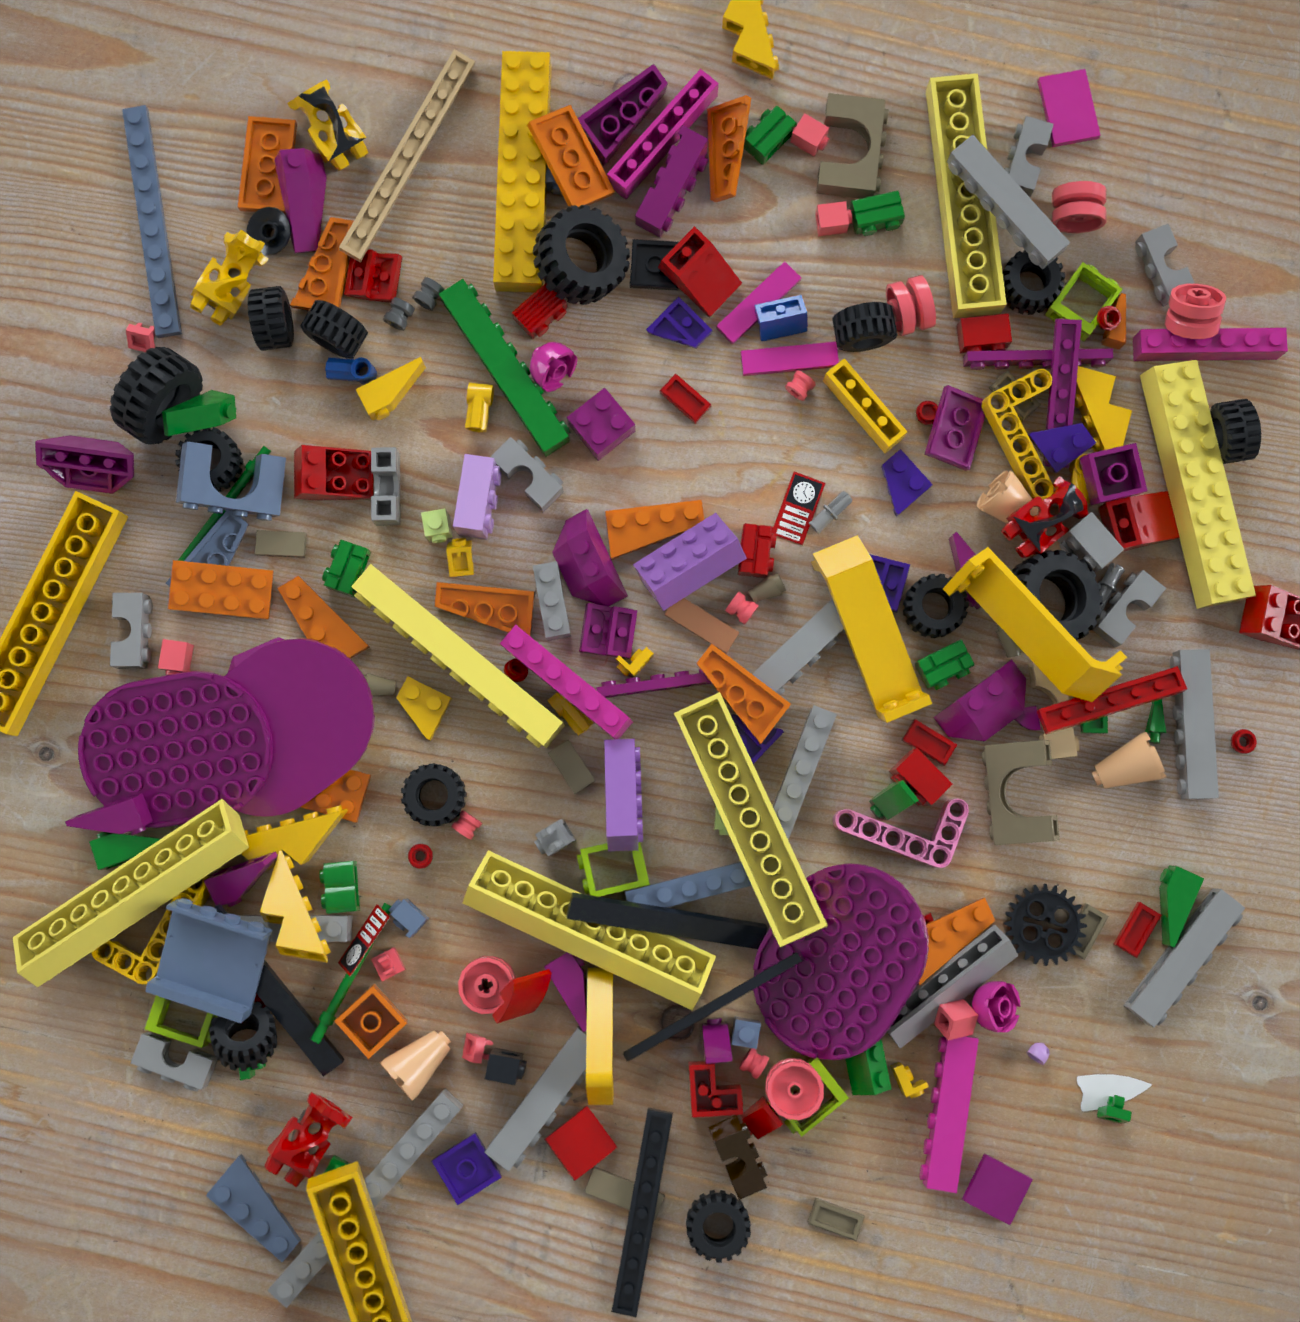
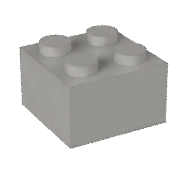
(1091, 543)

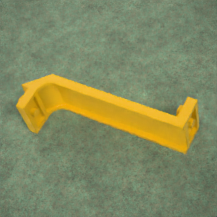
(1034, 628)
(871, 629)

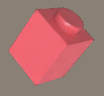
(810, 135)
(833, 218)
(175, 656)
(956, 1019)

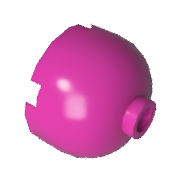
(551, 364)
(996, 1006)

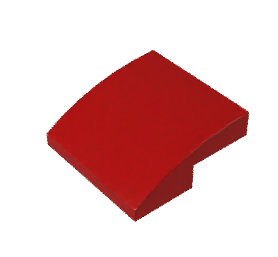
(374, 277)
(522, 996)
(580, 1143)

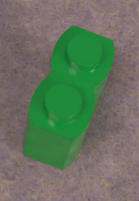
(340, 887)

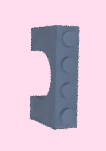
(197, 489)

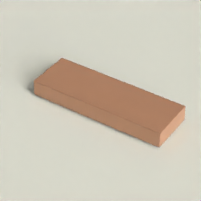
(702, 624)

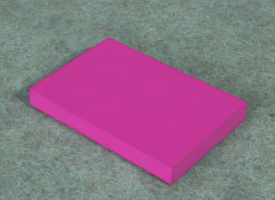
(1069, 107)

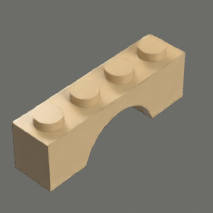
(1062, 742)

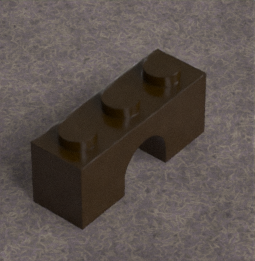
(732, 1142)

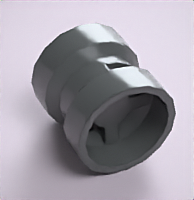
(428, 293)
(398, 314)

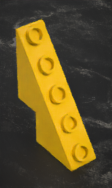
(754, 44)
(1103, 421)
(297, 838)
(288, 908)

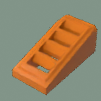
(1117, 337)

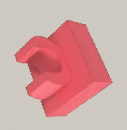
(140, 337)
(388, 964)
(474, 1048)

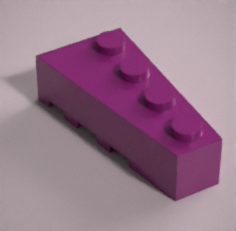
(673, 183)

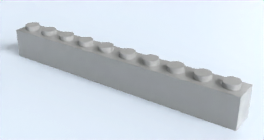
(378, 1183)

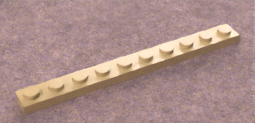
(406, 156)

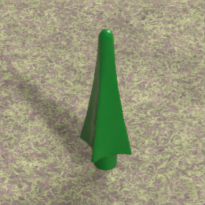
(1156, 722)

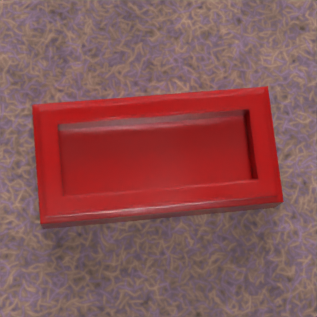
(685, 398)
(929, 742)
(1137, 929)

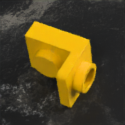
(460, 557)
(639, 660)
(903, 1077)

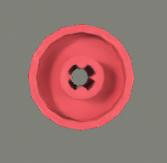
(1079, 206)
(911, 305)
(1195, 311)
(472, 987)
(801, 1102)

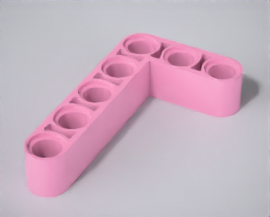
(901, 847)

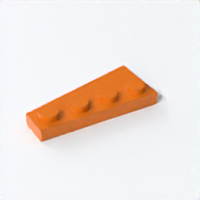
(726, 142)
(326, 269)
(647, 525)
(488, 605)
(319, 620)
(748, 696)
(953, 932)

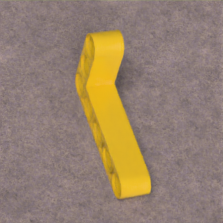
(1017, 432)
(150, 956)
(599, 1037)

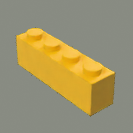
(864, 405)

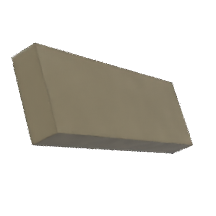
(614, 1189)

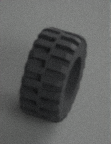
(600, 236)
(152, 386)
(1073, 580)

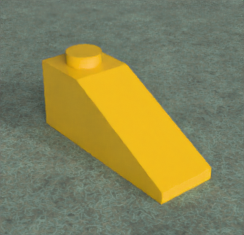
(387, 391)

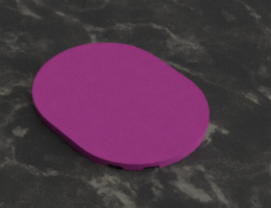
(316, 717)
(178, 744)
(853, 969)

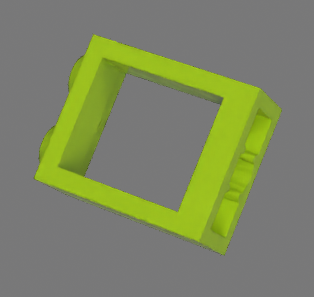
(1089, 275)
(589, 885)
(157, 1017)
(838, 1099)

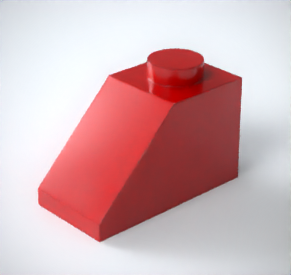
(761, 1118)

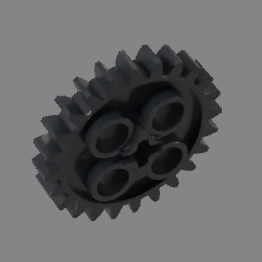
(1050, 903)

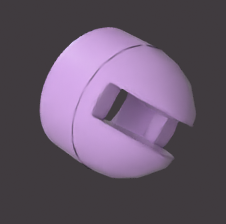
(1038, 1053)

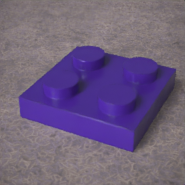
(466, 1168)

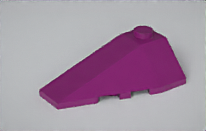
(303, 194)

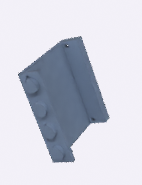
(211, 960)

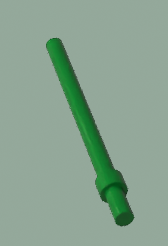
(233, 494)
(328, 1017)

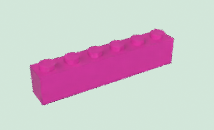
(662, 133)
(1226, 345)
(566, 682)
(949, 1113)

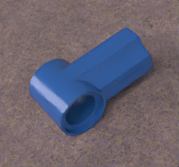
(349, 369)

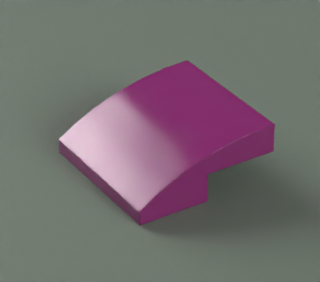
(608, 630)
(997, 1189)

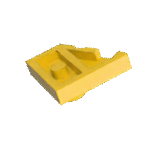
(423, 705)

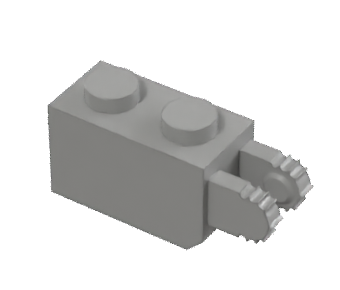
(554, 838)

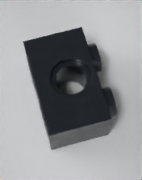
(505, 1066)

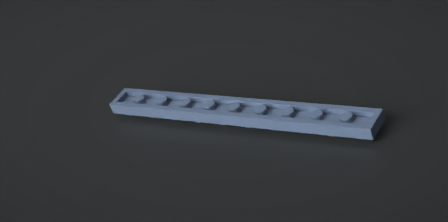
(152, 222)

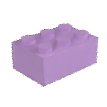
(477, 497)

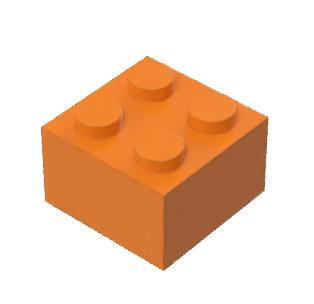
(371, 1021)

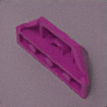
(86, 462)
(587, 563)
(986, 706)

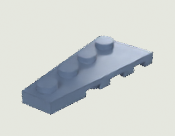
(220, 542)
(253, 1208)

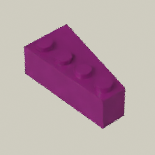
(620, 113)

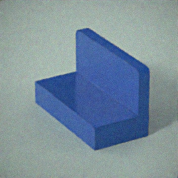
(781, 317)

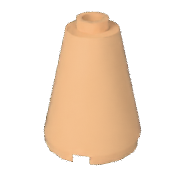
(1005, 497)
(1130, 764)
(417, 1062)

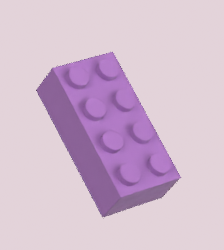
(690, 561)
(621, 789)

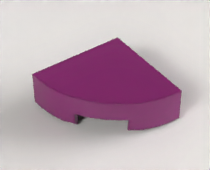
(1029, 719)

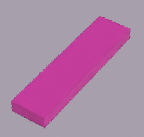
(744, 315)
(789, 358)

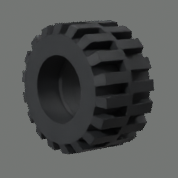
(1026, 299)
(270, 318)
(864, 326)
(334, 329)
(1237, 430)
(230, 455)
(920, 620)
(412, 791)
(249, 1052)
(722, 1247)

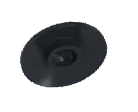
(263, 223)

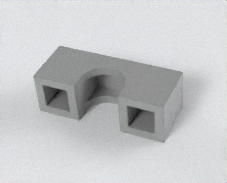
(1031, 138)
(1152, 248)
(514, 458)
(386, 498)
(1139, 590)
(551, 601)
(133, 651)
(153, 1056)

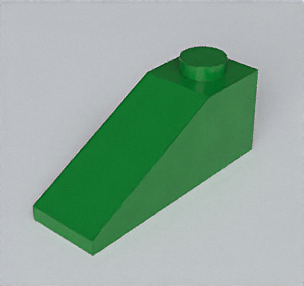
(200, 413)
(892, 800)
(116, 849)
(1177, 897)

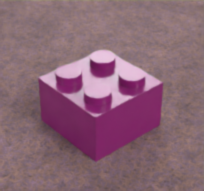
(601, 424)
(1113, 474)

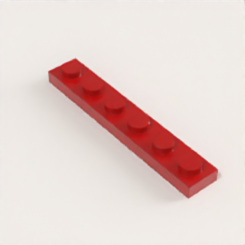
(1112, 700)

